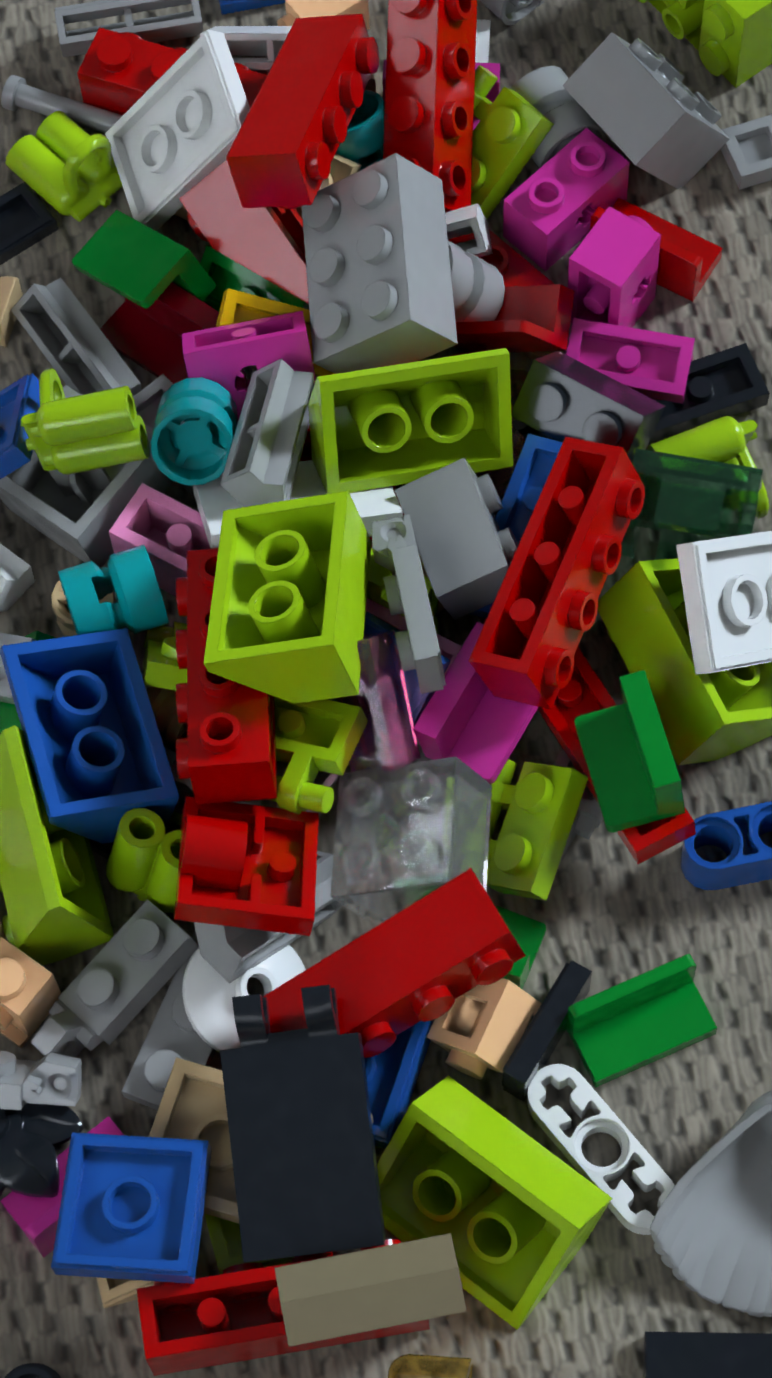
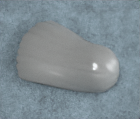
(720, 1218)

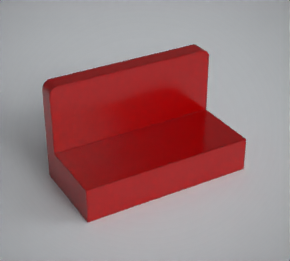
(683, 256)
(528, 321)

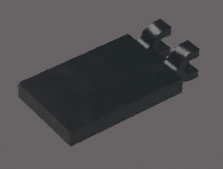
(301, 1133)

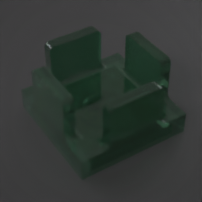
(693, 501)

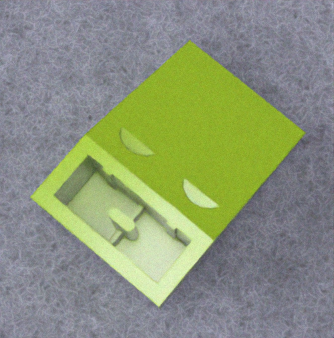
(729, 34)

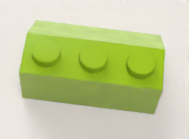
(411, 420)
(291, 598)
(702, 712)
(44, 870)
(498, 1191)

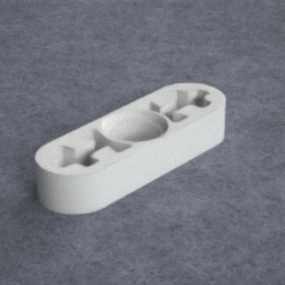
(556, 1120)

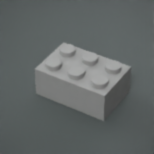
(379, 268)

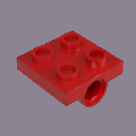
(247, 867)

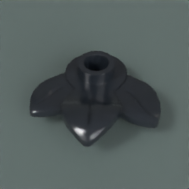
(28, 1149)

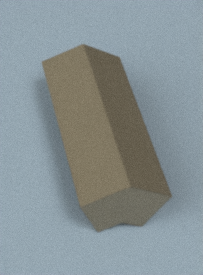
(370, 1289)

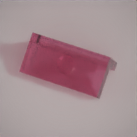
(383, 695)

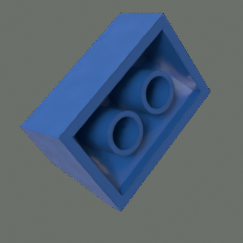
(90, 731)

